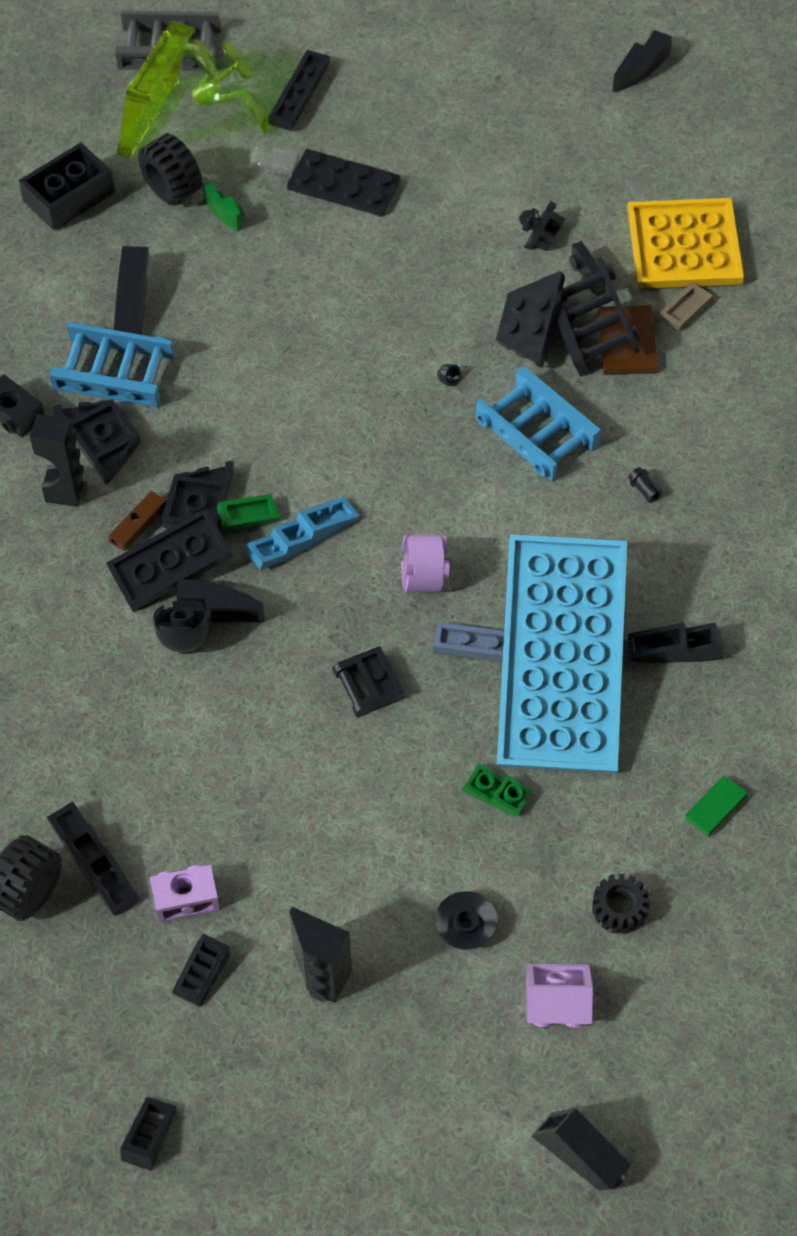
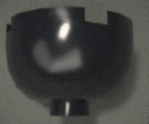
(183, 626)

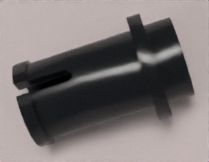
(641, 480)

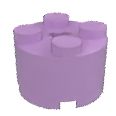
(424, 563)

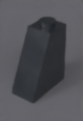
(582, 1148)

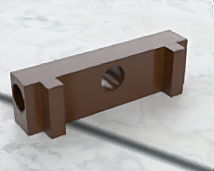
(145, 512)

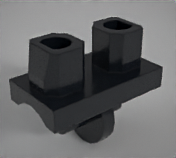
(532, 221)

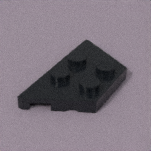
(530, 318)
(102, 435)
(196, 491)

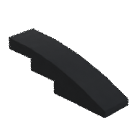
(131, 289)
(93, 858)

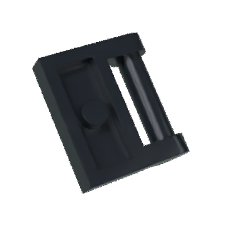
(377, 677)

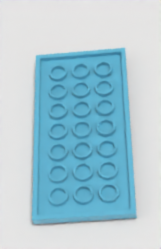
(562, 654)

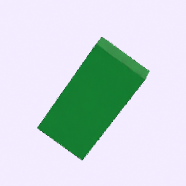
(248, 512)
(715, 805)

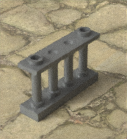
(133, 57)

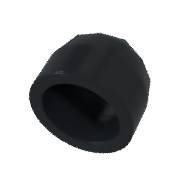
(451, 370)

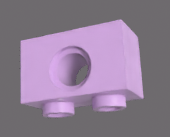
(199, 900)

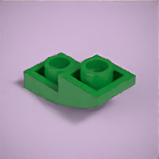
(223, 208)
(500, 793)

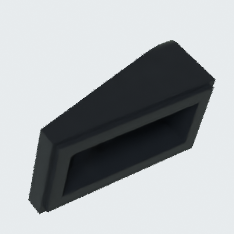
(223, 954)
(144, 1153)

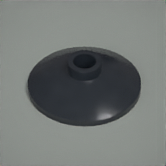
(466, 907)

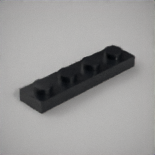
(299, 90)

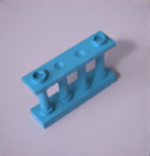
(117, 387)
(545, 401)

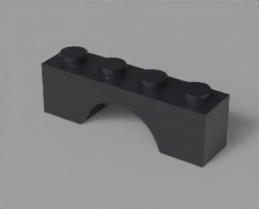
(56, 442)

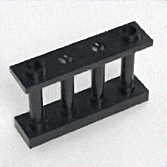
(575, 335)

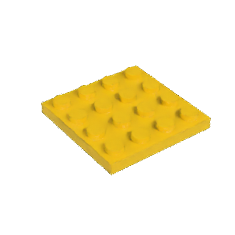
(685, 243)

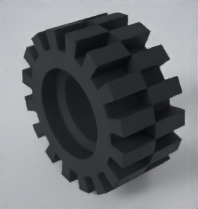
(616, 920)

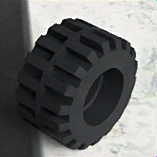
(170, 169)
(27, 876)

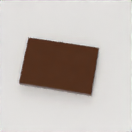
(623, 358)

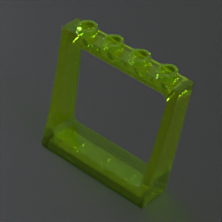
(152, 86)

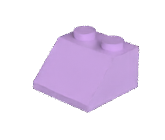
(559, 994)

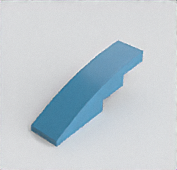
(304, 532)

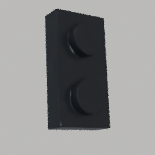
(586, 265)

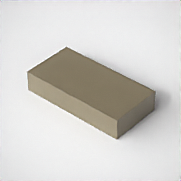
(685, 306)

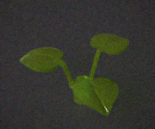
(209, 88)

